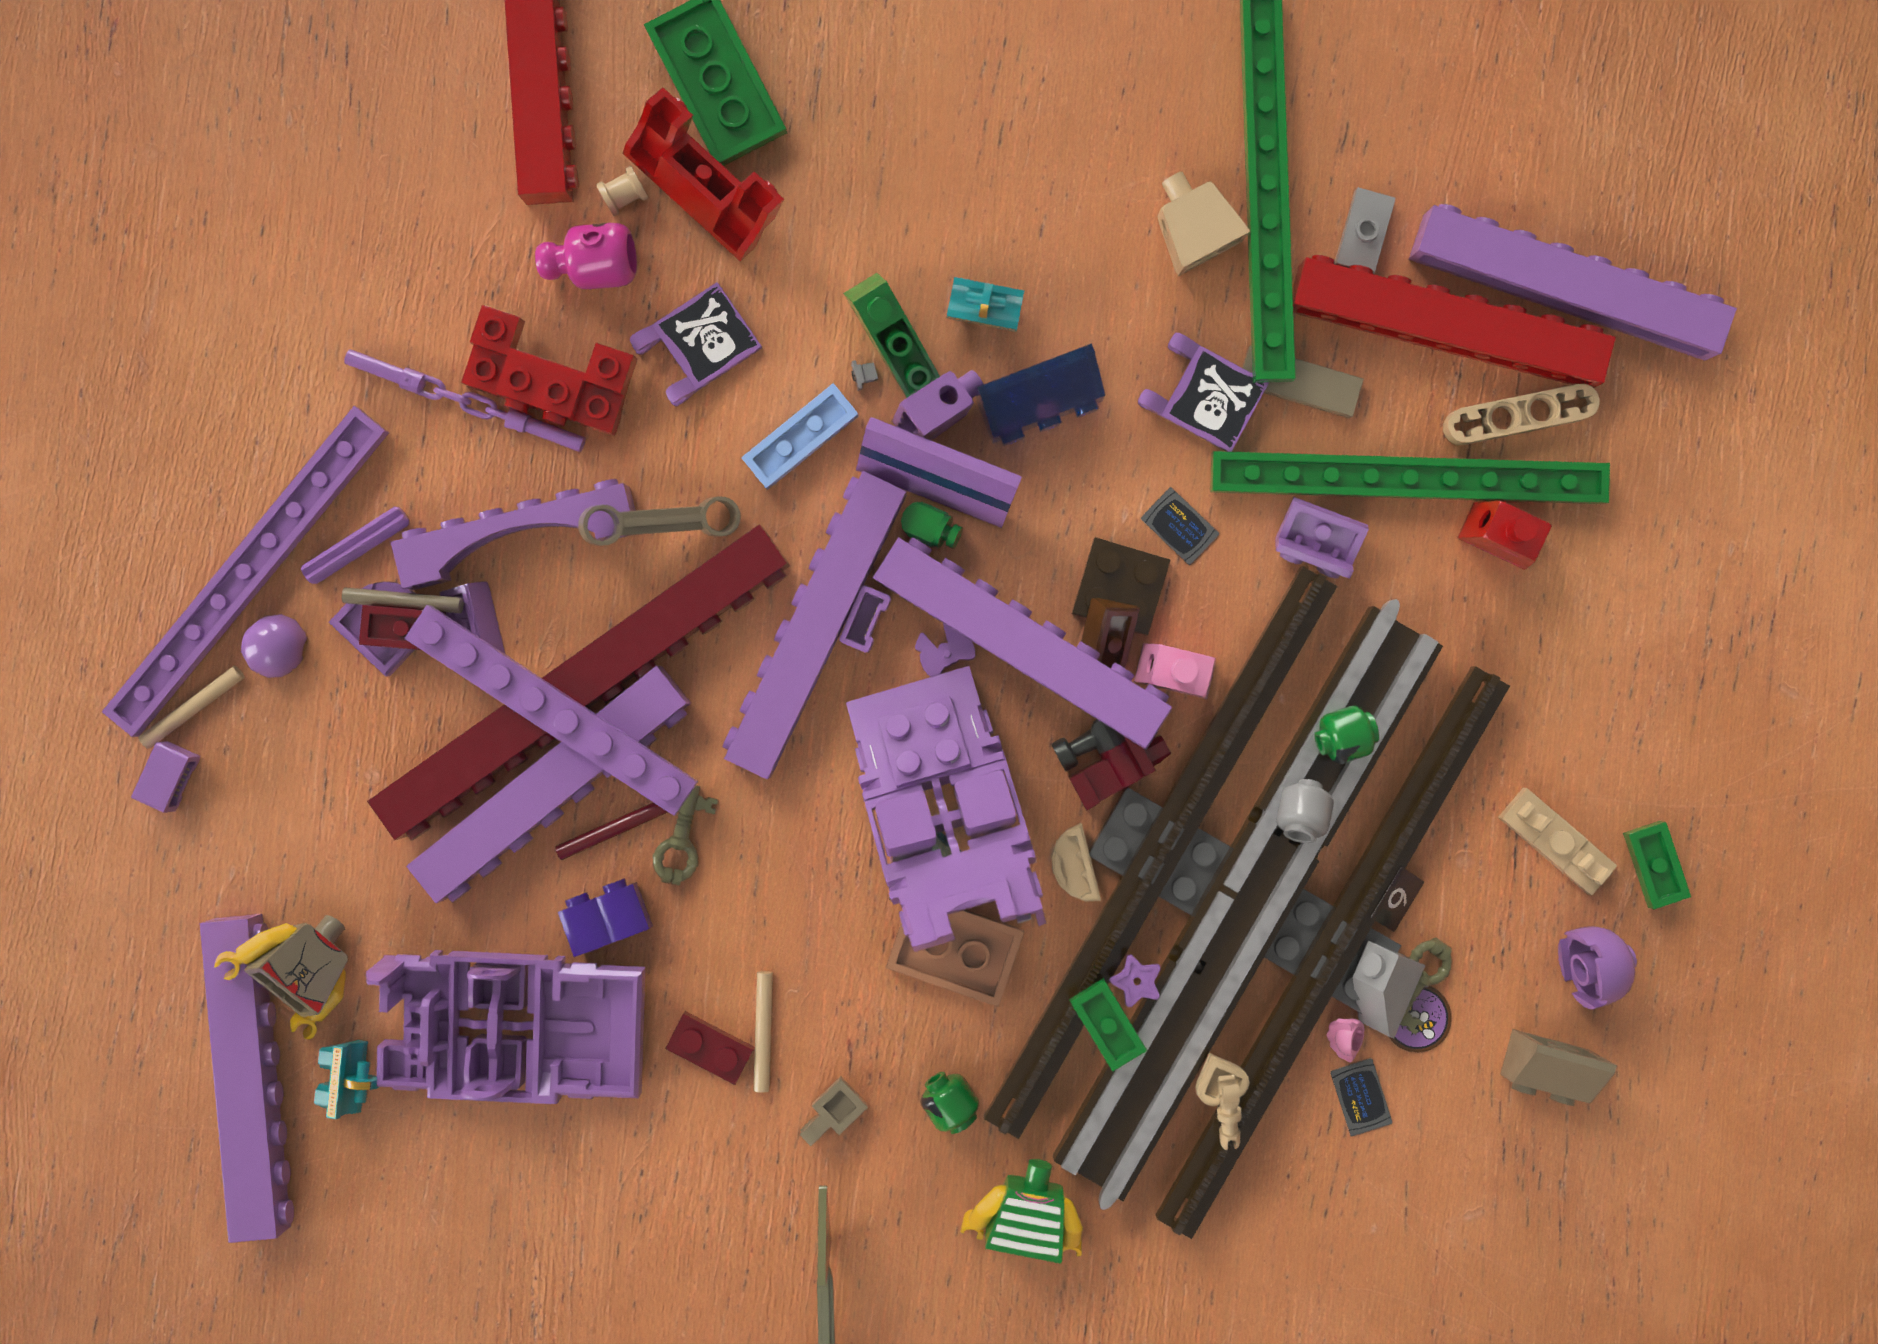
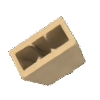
(1197, 223)

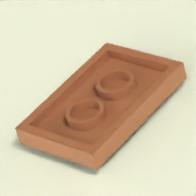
(970, 965)

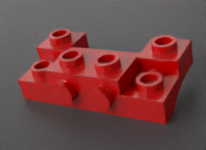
(696, 181)
(536, 383)

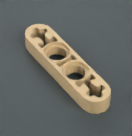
(1520, 414)

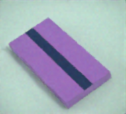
(937, 472)

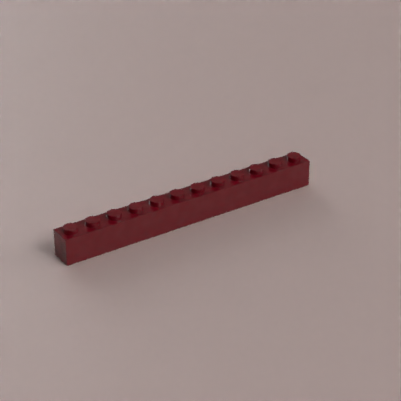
(586, 677)

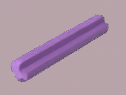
(355, 545)

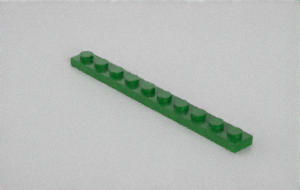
(1267, 191)
(1410, 477)

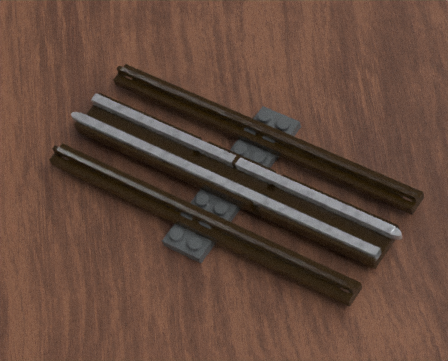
(1242, 903)

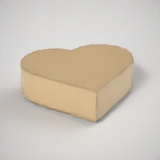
(1208, 1079)

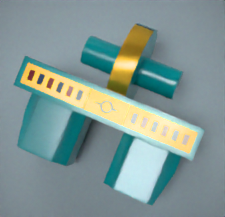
(985, 304)
(347, 1081)

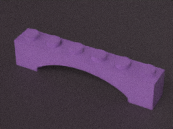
(430, 556)

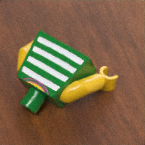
(1027, 1217)

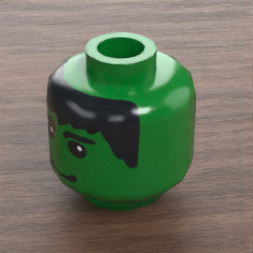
(1347, 734)
(949, 1102)

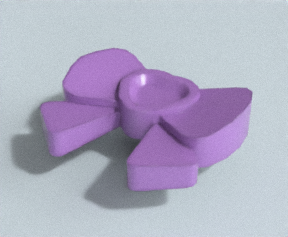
(935, 660)

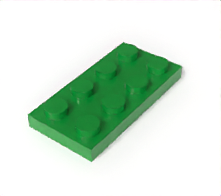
(715, 79)

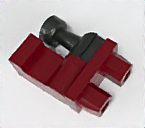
(1120, 765)

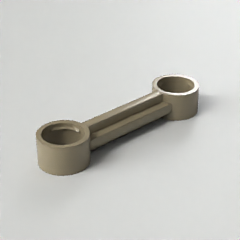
(659, 520)

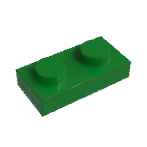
(1657, 864)
(1108, 1025)

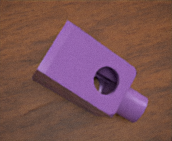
(926, 412)

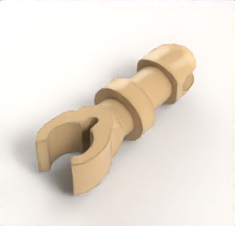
(1229, 1112)

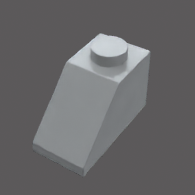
(1385, 987)

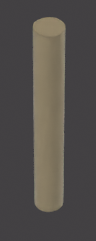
(401, 600)

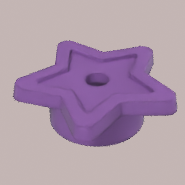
(1132, 970)

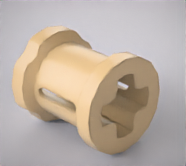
(622, 191)

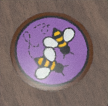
(1435, 1013)

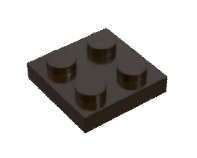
(1123, 577)

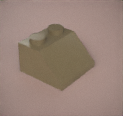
(1555, 1067)

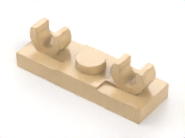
(1557, 841)

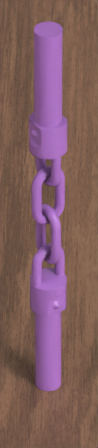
(415, 382)

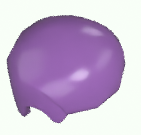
(273, 645)

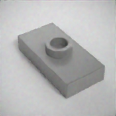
(1365, 229)

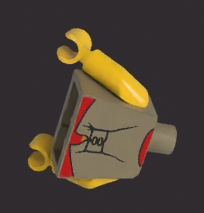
(297, 967)

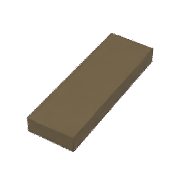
(1316, 387)

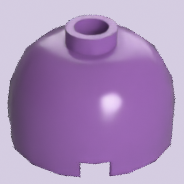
(1597, 964)

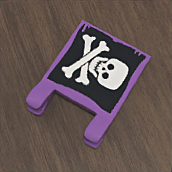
(703, 338)
(1211, 397)

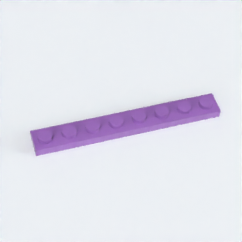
(551, 709)

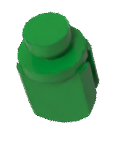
(930, 525)

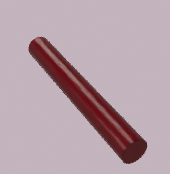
(609, 830)

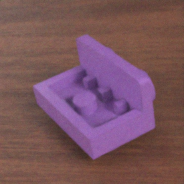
(1320, 538)

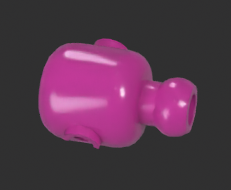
(591, 256)

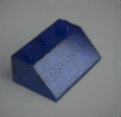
(1041, 395)

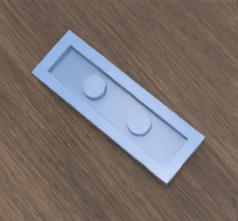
(800, 436)

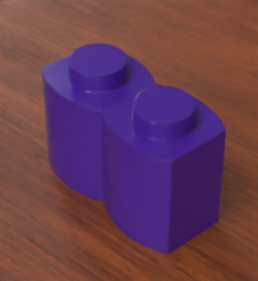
(604, 918)

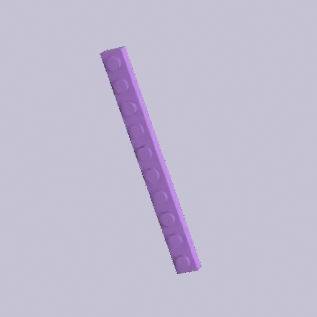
(245, 572)

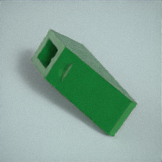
(892, 334)

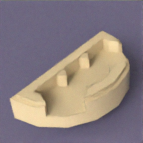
(1073, 865)

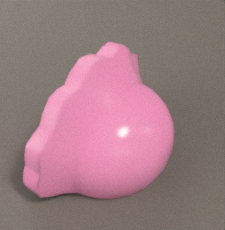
(1346, 1037)

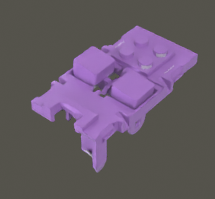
(918, 742)

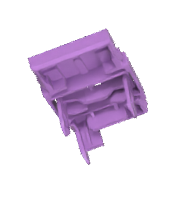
(582, 1028)

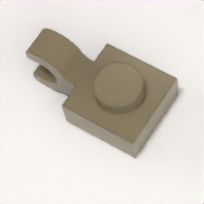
(835, 1109)

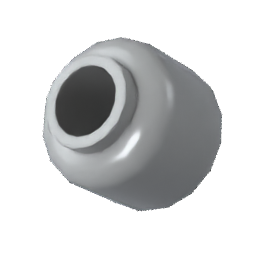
(1304, 811)

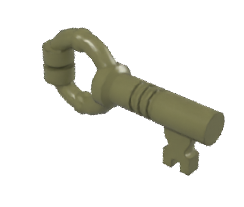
(681, 841)
(1441, 951)

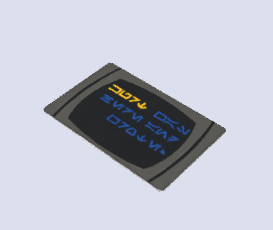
(1180, 526)
(1361, 1097)

